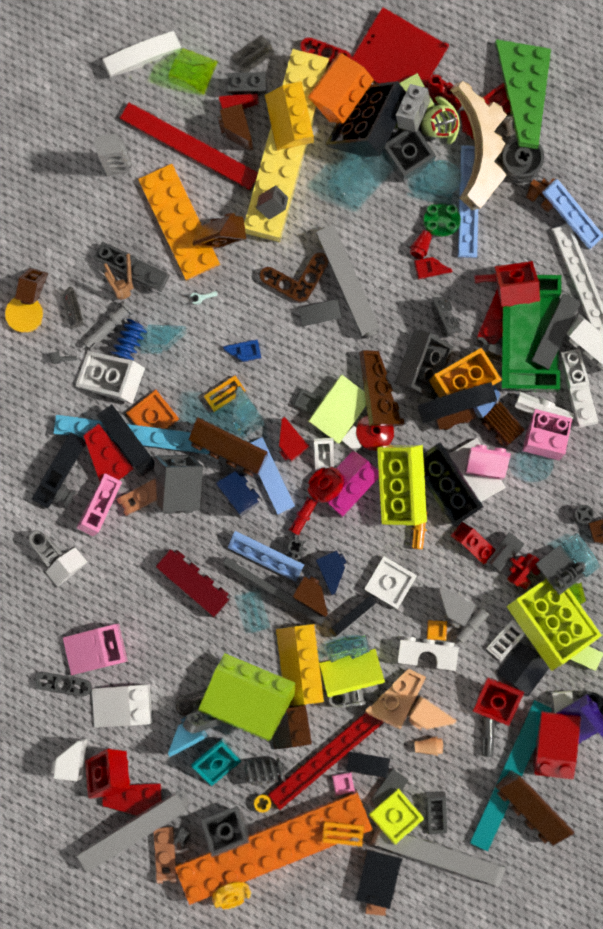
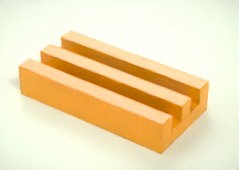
(219, 388)
(347, 834)

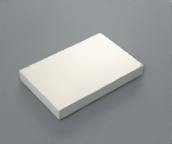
(482, 486)

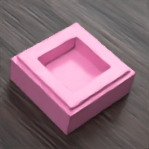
(343, 783)

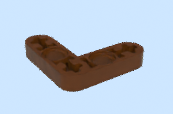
(294, 285)

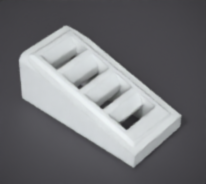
(514, 625)

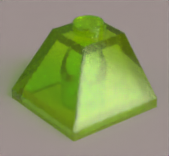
(192, 71)

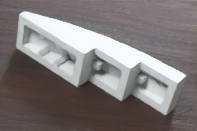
(141, 53)

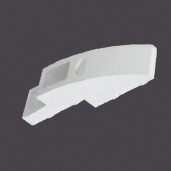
(578, 388)

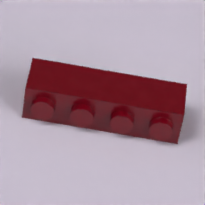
(193, 583)

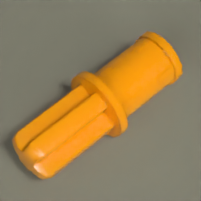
(418, 536)

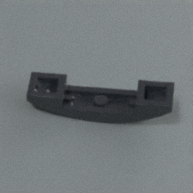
(457, 402)
(126, 440)

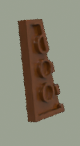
(380, 404)

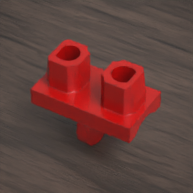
(521, 568)

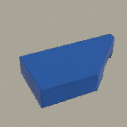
(245, 351)

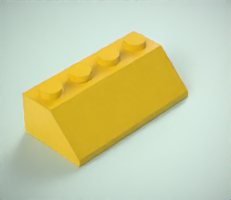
(300, 663)

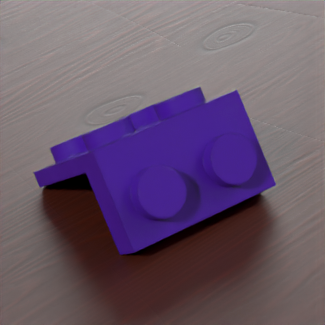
(590, 717)

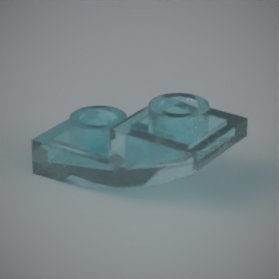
(581, 552)
(352, 646)

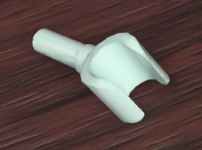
(202, 297)

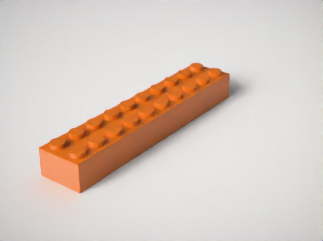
(271, 848)

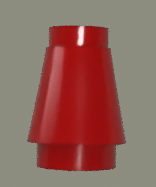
(421, 245)

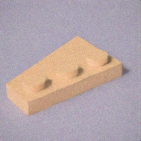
(398, 700)

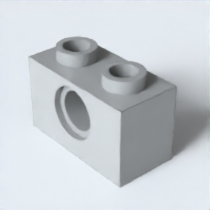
(413, 108)

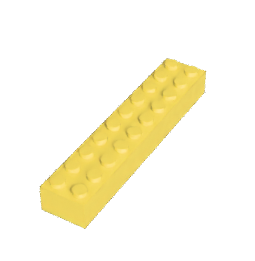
(284, 165)

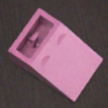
(95, 649)

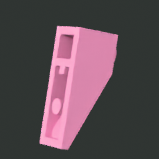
(99, 505)

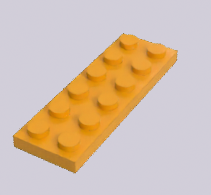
(178, 221)

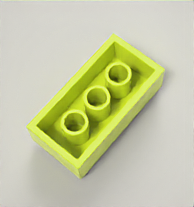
(402, 484)

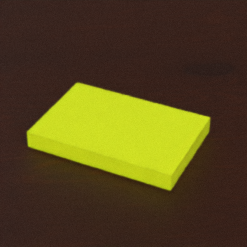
(351, 674)

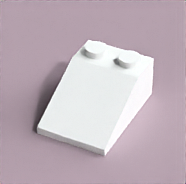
(110, 376)
(122, 706)

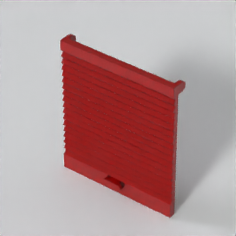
(398, 50)

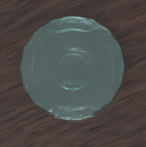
(442, 177)
(533, 467)

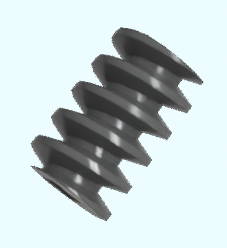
(266, 771)

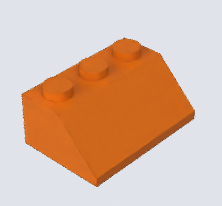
(340, 89)

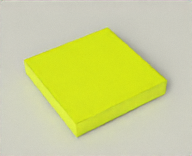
(396, 816)

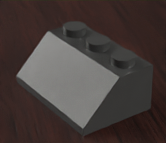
(422, 360)

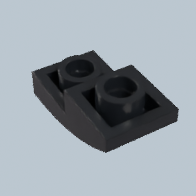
(368, 764)

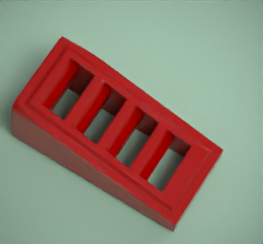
(246, 100)

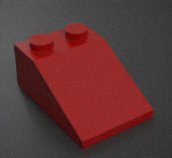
(557, 745)

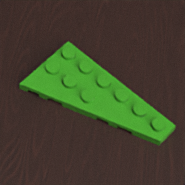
(525, 84)

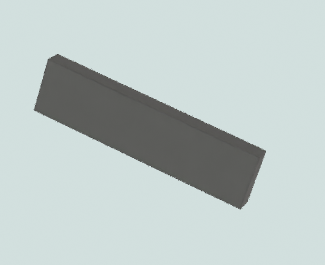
(555, 331)

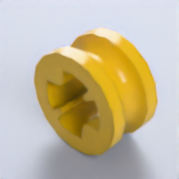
(268, 805)

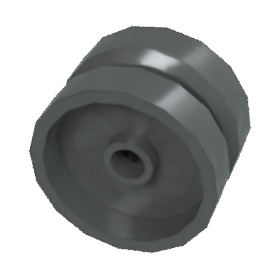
(514, 166)

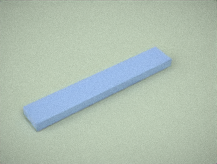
(469, 219)

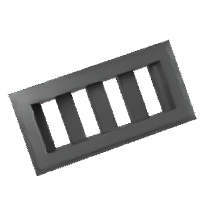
(435, 796)

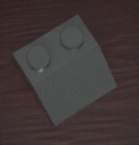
(225, 831)

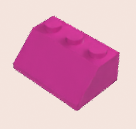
(358, 479)

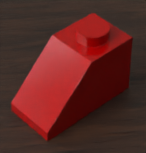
(291, 442)

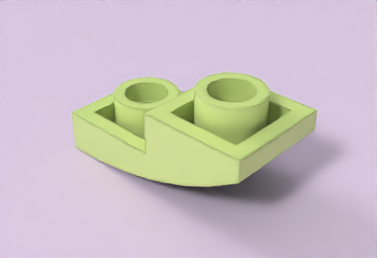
(588, 657)

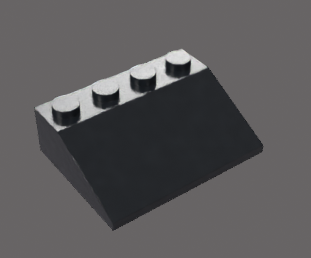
(370, 121)

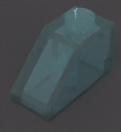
(163, 337)

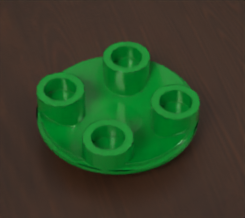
(442, 219)

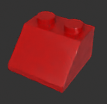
(517, 283)
(107, 773)

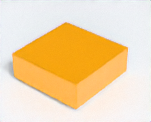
(436, 630)

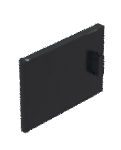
(378, 879)

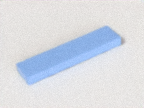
(572, 213)
(273, 482)
(265, 556)

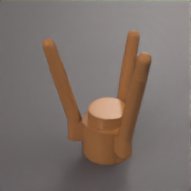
(120, 287)

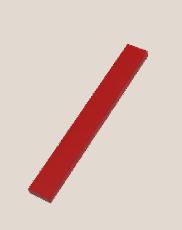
(189, 146)
(324, 760)

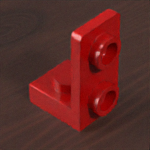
(473, 542)

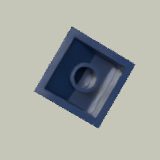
(238, 493)

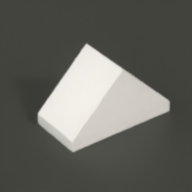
(324, 453)
(66, 566)

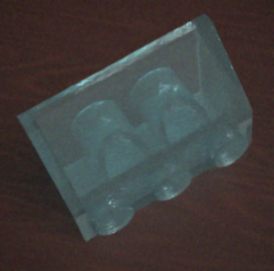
(359, 179)
(245, 415)

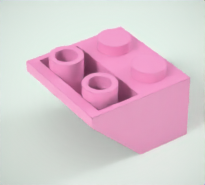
(547, 435)
(487, 462)

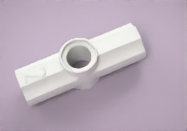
(528, 404)

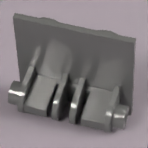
(443, 308)
(560, 569)

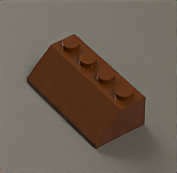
(227, 446)
(533, 808)

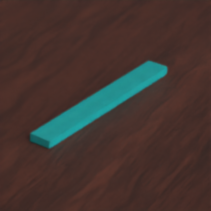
(517, 762)

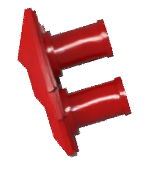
(441, 88)

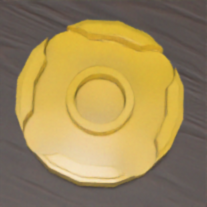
(23, 317)
(231, 895)

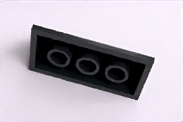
(449, 485)

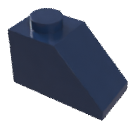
(332, 569)

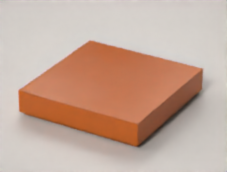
(153, 412)

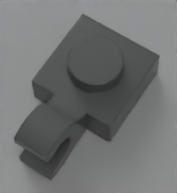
(492, 351)

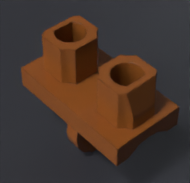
(536, 189)

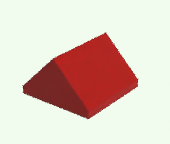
(498, 701)

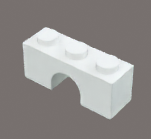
(445, 654)

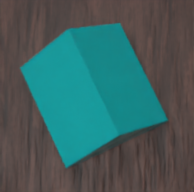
(216, 762)

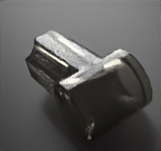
(194, 700)

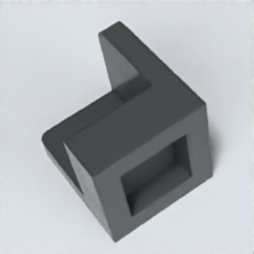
(272, 202)

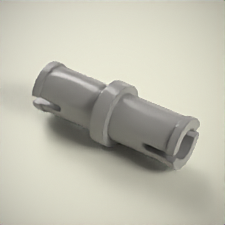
(472, 625)

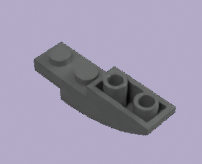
(140, 271)

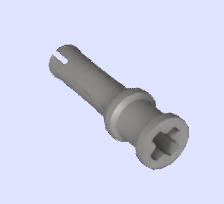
(115, 319)

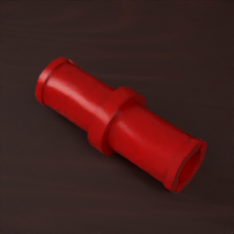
(303, 516)

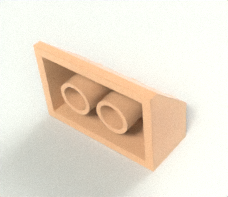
(428, 716)

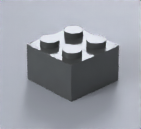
(408, 154)

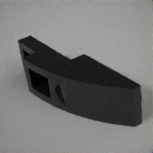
(59, 470)

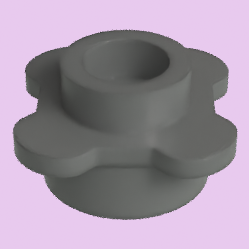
(181, 837)

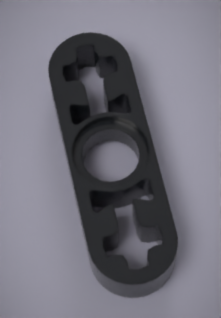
(352, 616)

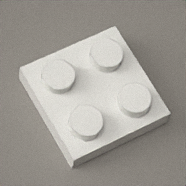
(390, 582)

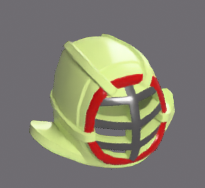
(436, 124)

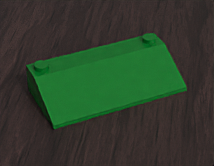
(521, 335)

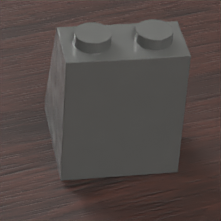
(178, 483)

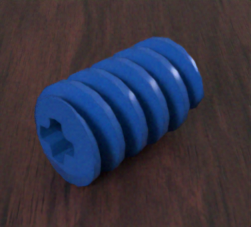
(129, 340)

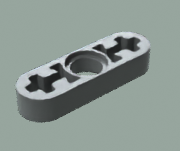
(50, 676)
(196, 723)

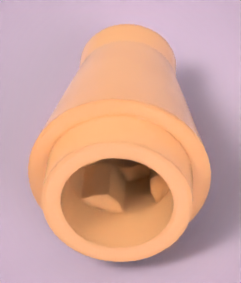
(430, 746)

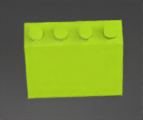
(247, 697)

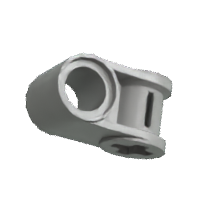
(45, 548)
(349, 699)

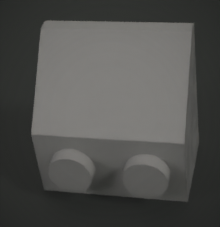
(455, 608)

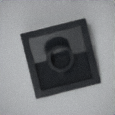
(523, 669)

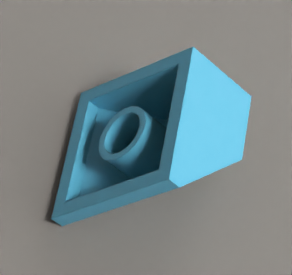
(184, 739)

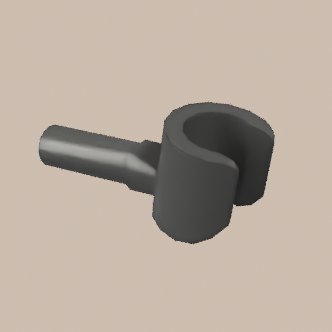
(55, 358)

